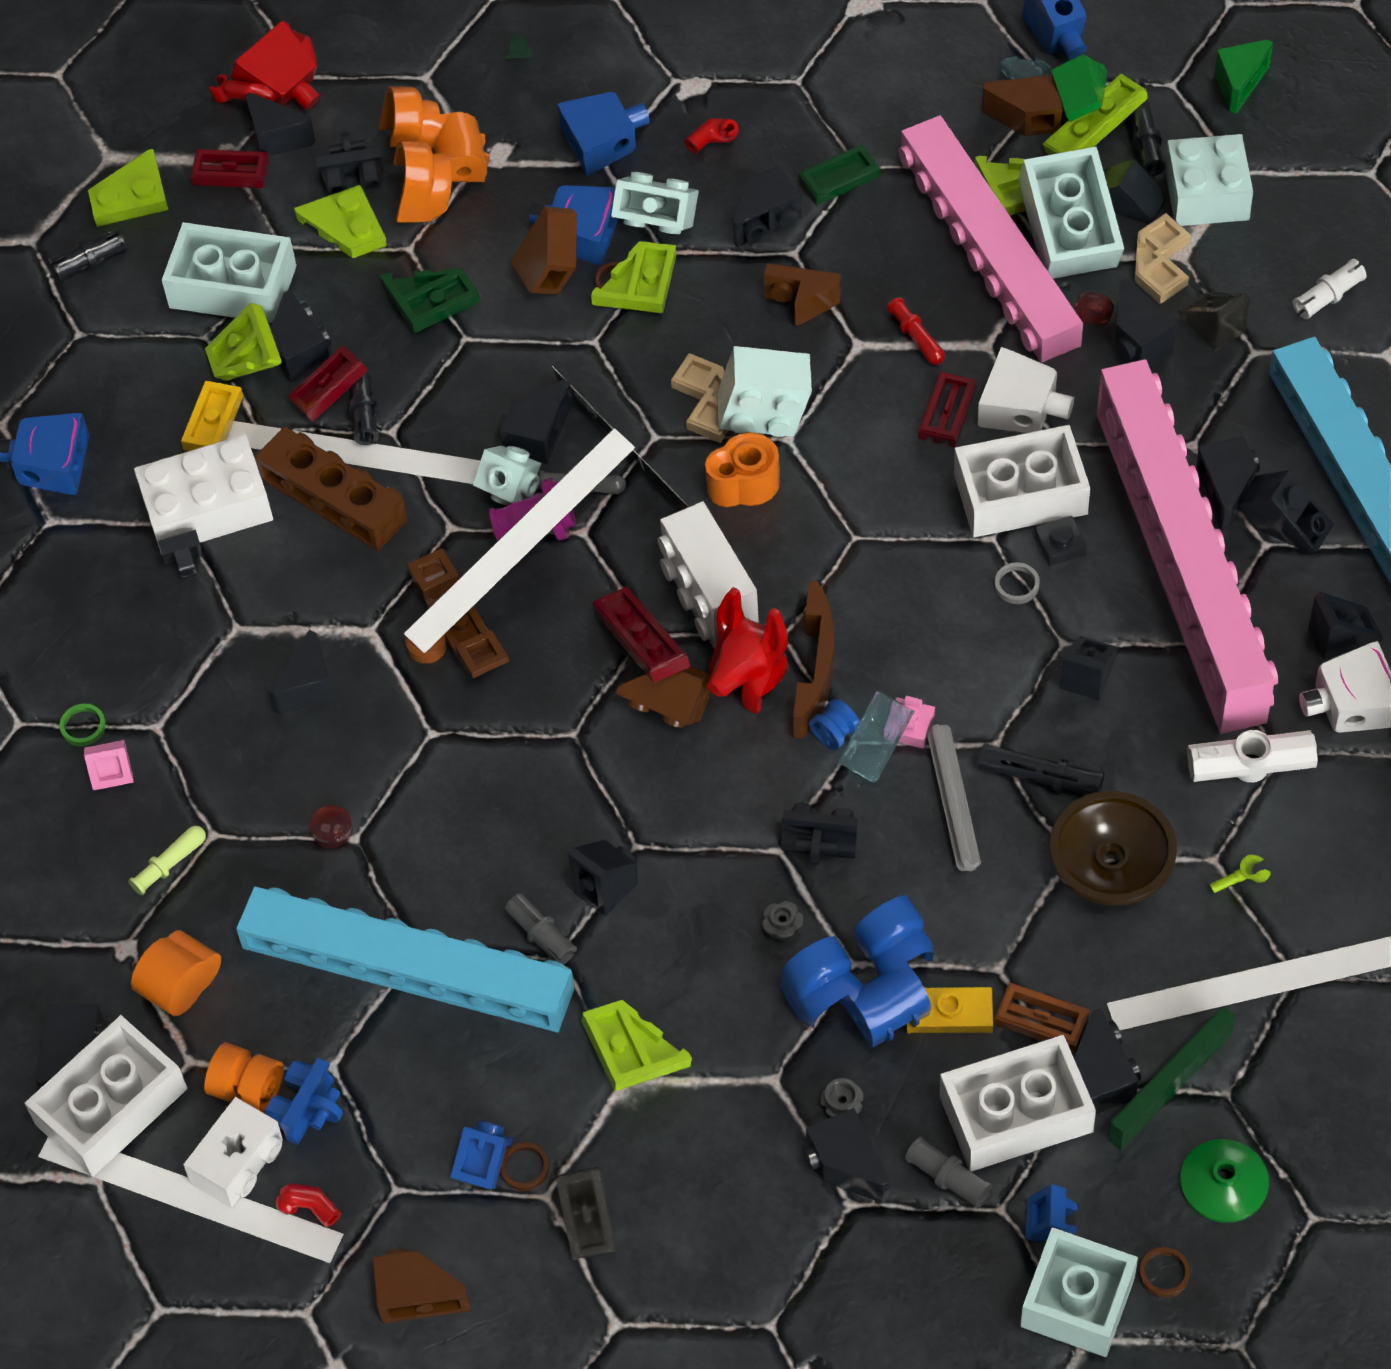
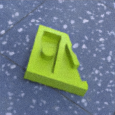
(629, 1046)

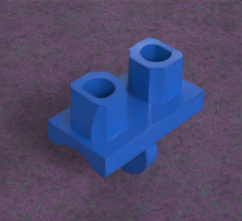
(311, 1104)

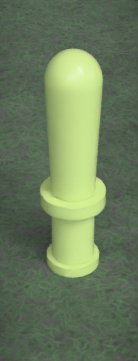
(159, 867)

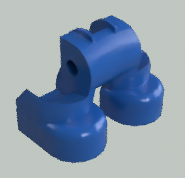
(896, 997)

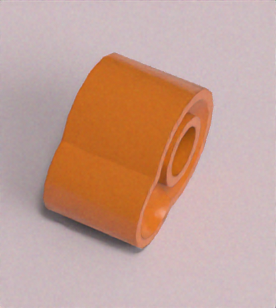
(743, 471)
(175, 972)

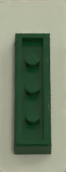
(1171, 1077)

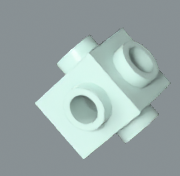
(507, 474)

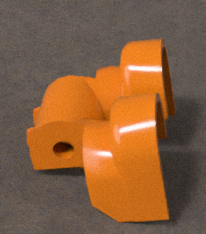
(429, 176)

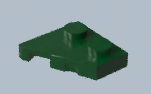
(430, 295)

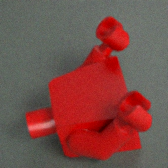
(273, 68)

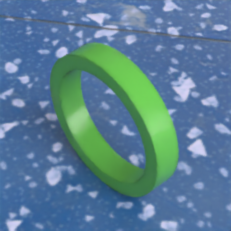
(82, 708)

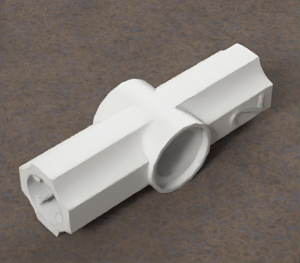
(1229, 757)

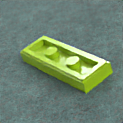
(1119, 101)

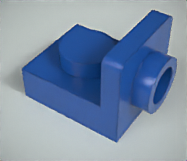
(481, 1154)

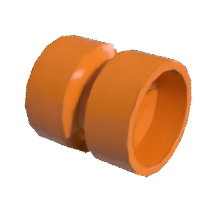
(239, 1075)

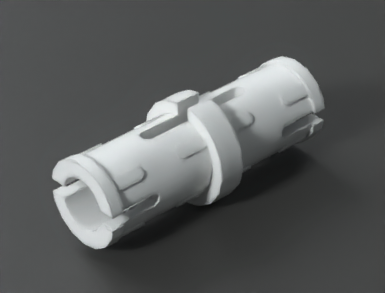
(1329, 289)

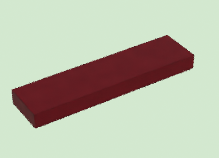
(641, 634)

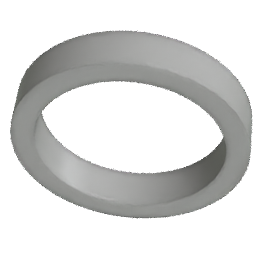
(1017, 567)

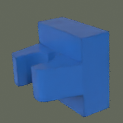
(1048, 1210)

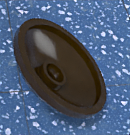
(1115, 828)

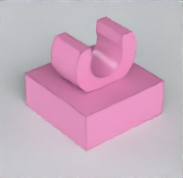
(920, 723)
(108, 765)

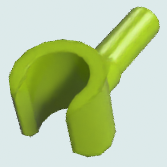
(1242, 874)

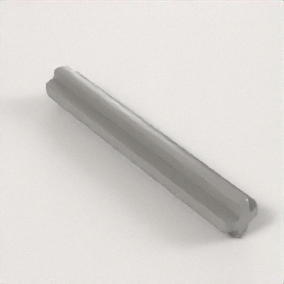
(953, 798)

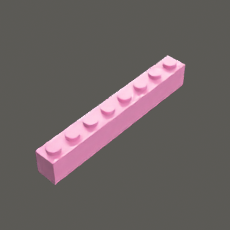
(990, 239)

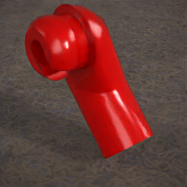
(712, 131)
(307, 1197)

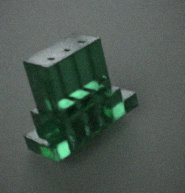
(518, 48)

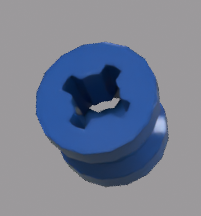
(834, 724)

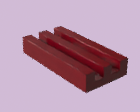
(229, 173)
(327, 383)
(940, 433)

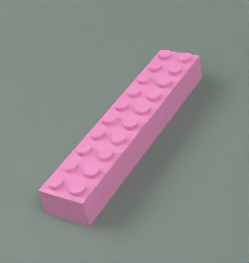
(1186, 547)

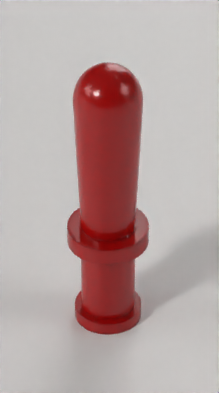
(912, 325)

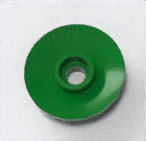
(1224, 1198)

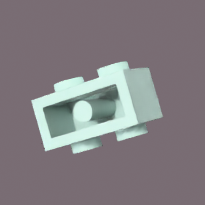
(645, 201)

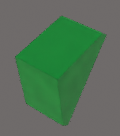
(1240, 70)
(1080, 85)

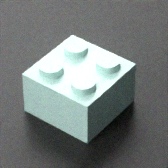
(1208, 180)
(764, 391)
(1079, 1292)

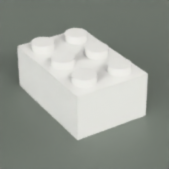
(1021, 481)
(205, 491)
(703, 567)
(106, 1095)
(1017, 1103)

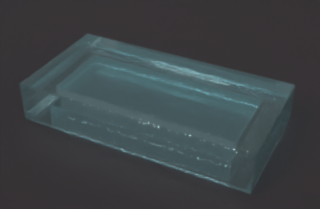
(876, 736)

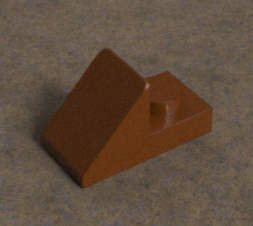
(809, 289)

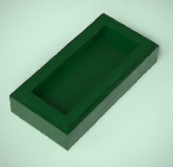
(839, 174)

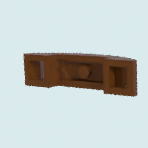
(469, 637)
(812, 697)

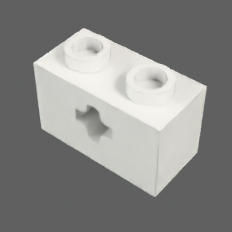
(234, 1152)

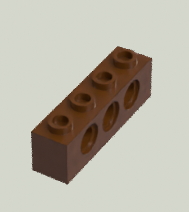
(283, 467)

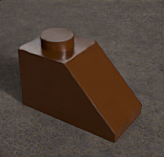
(415, 1287)

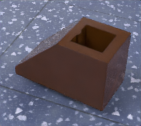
(1024, 104)
(548, 251)
(678, 697)

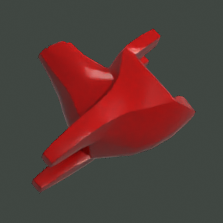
(747, 653)

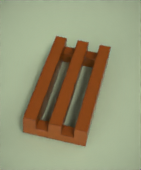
(1048, 1003)

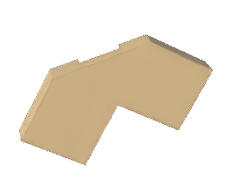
(1153, 268)
(701, 380)

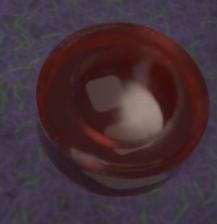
(1094, 308)
(331, 826)

